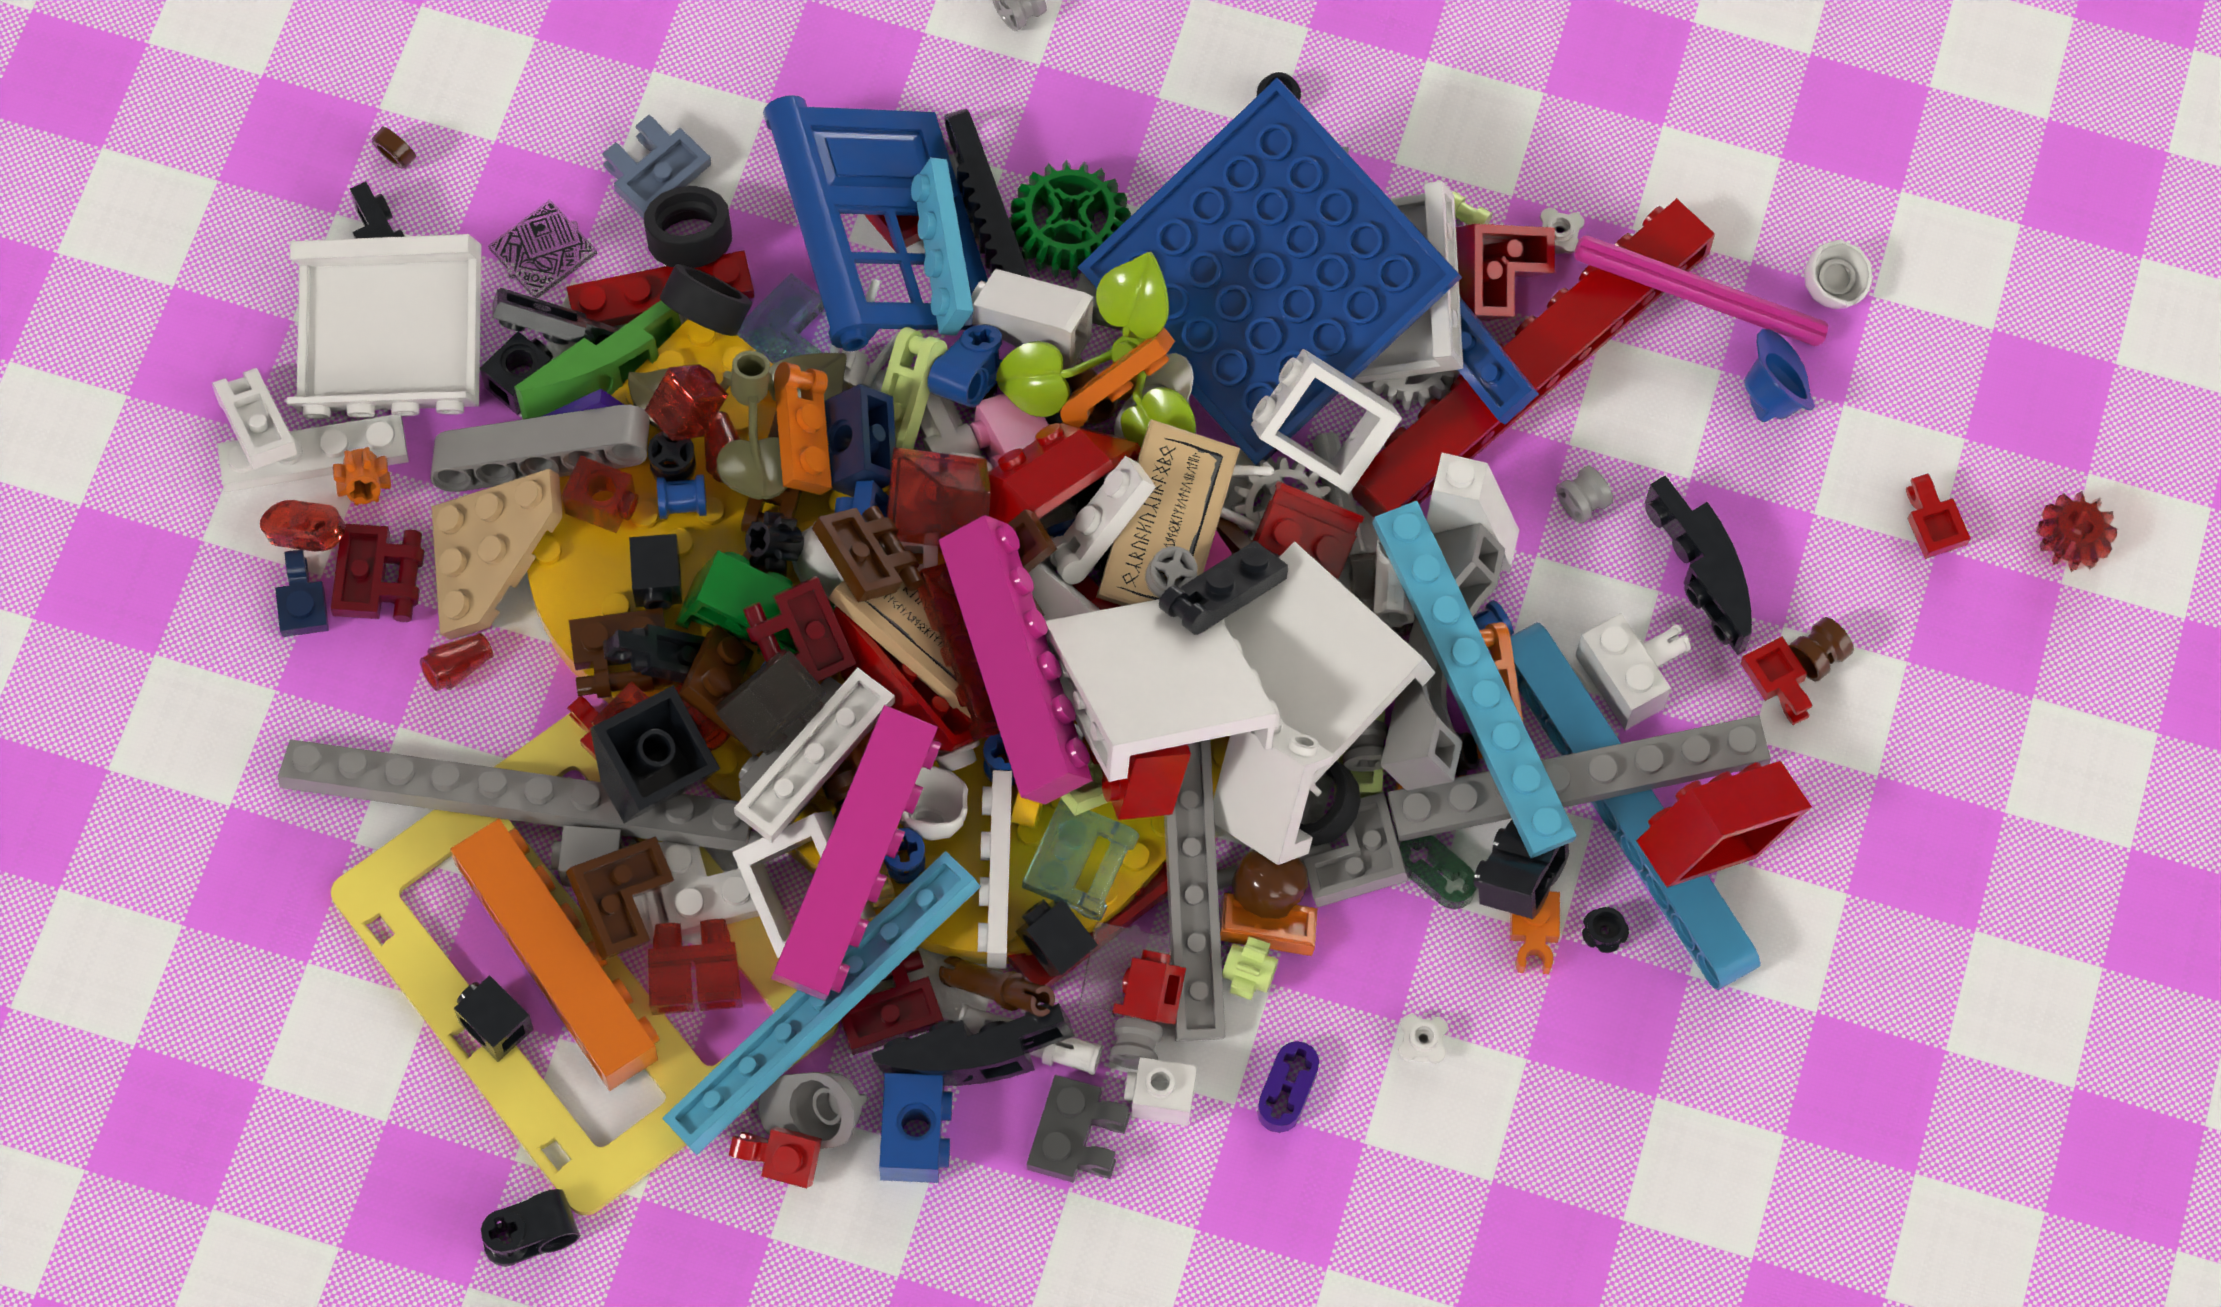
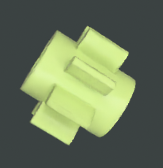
(1250, 968)

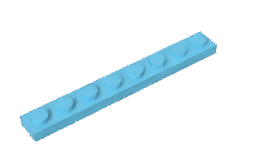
(1474, 679)
(806, 1018)

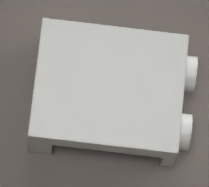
(1266, 791)

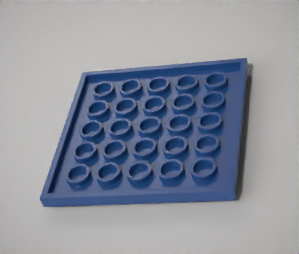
(1273, 252)

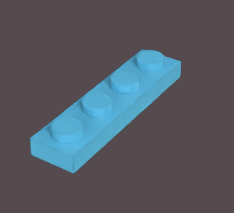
(943, 246)

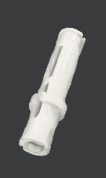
(1069, 1052)

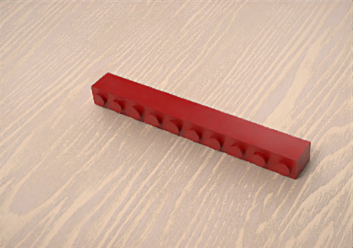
(1543, 350)

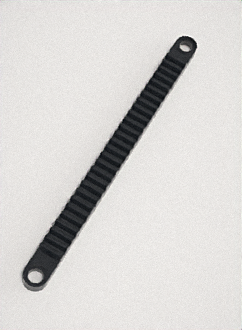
(995, 234)

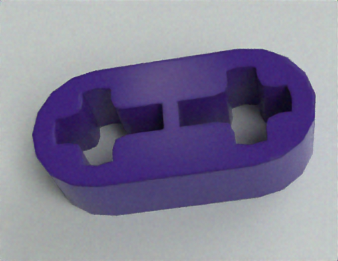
(1278, 1082)

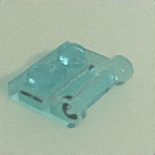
(1065, 853)

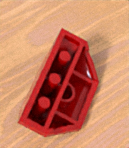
(1053, 469)
(910, 692)

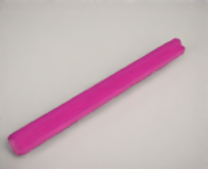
(1700, 290)

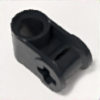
(534, 1226)

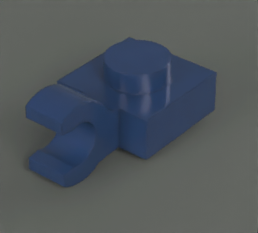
(301, 603)

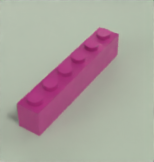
(1016, 660)
(855, 853)

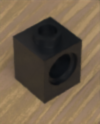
(514, 353)
(655, 571)
(1055, 936)
(492, 1017)

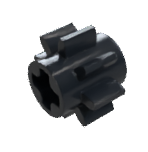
(774, 541)

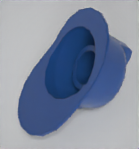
(1777, 379)

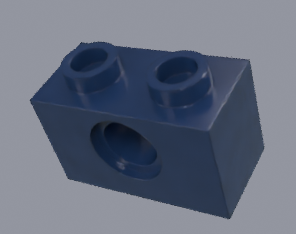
(860, 437)

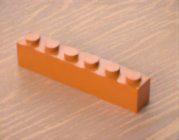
(555, 954)

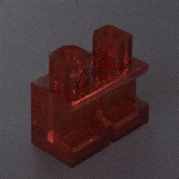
(672, 965)

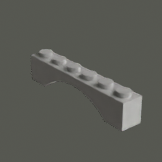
(1421, 739)

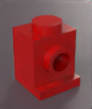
(1152, 988)

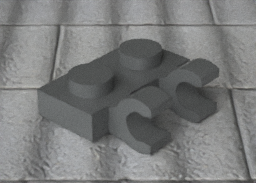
(1065, 1127)

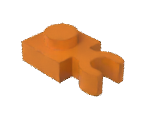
(1537, 932)

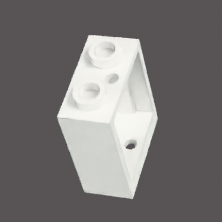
(1361, 444)
(751, 862)

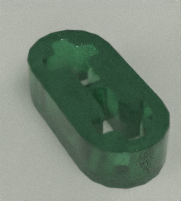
(1430, 878)

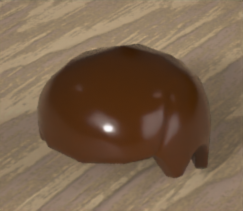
(1267, 887)

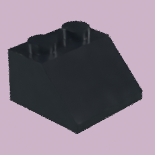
(650, 754)

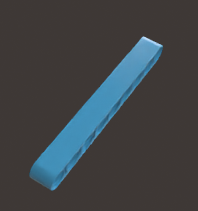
(1576, 726)

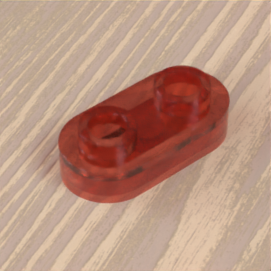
(303, 525)

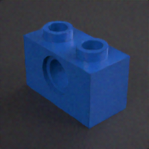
(909, 1099)

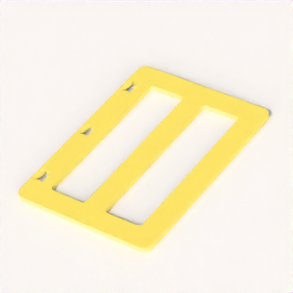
(512, 1084)

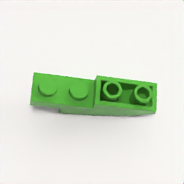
(595, 367)

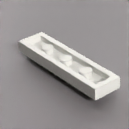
(316, 452)
(814, 755)
(995, 889)

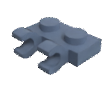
(671, 164)

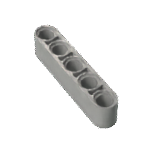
(518, 448)

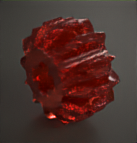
(2086, 517)

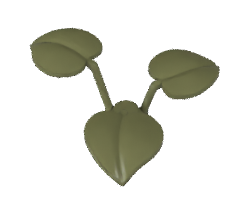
(750, 465)

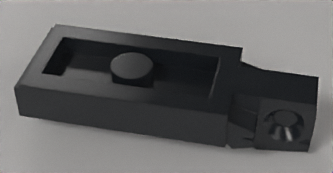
(554, 321)
(654, 651)

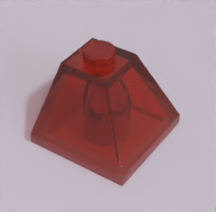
(935, 494)

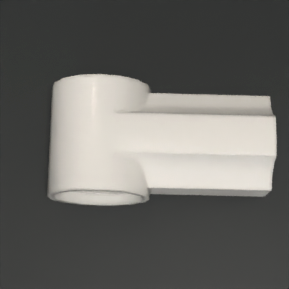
(944, 429)
(1389, 597)

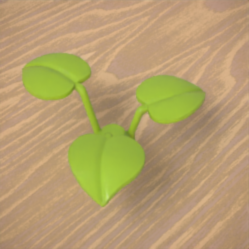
(1128, 298)

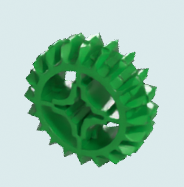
(1071, 196)

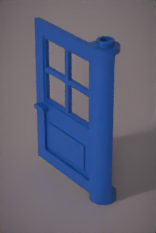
(862, 165)

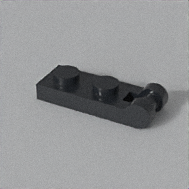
(1224, 588)

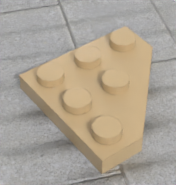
(488, 545)

